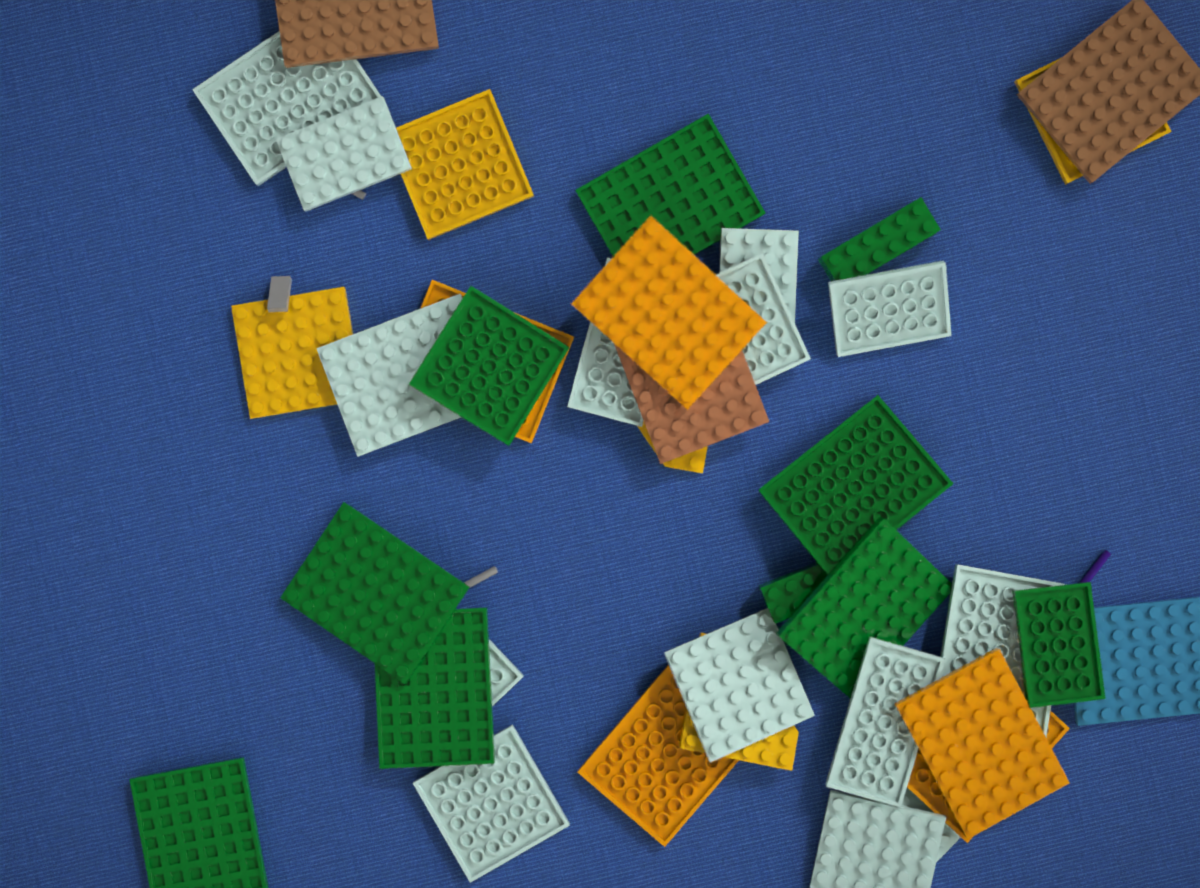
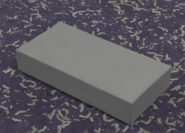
(279, 294)

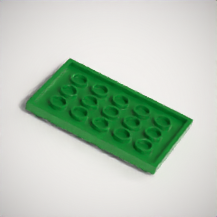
(1059, 644)

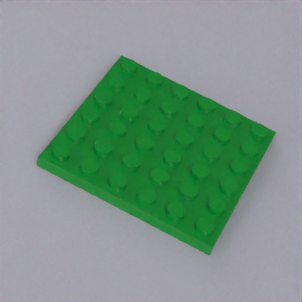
(489, 366)

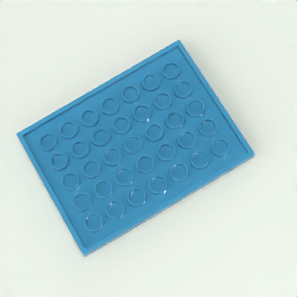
(1146, 661)

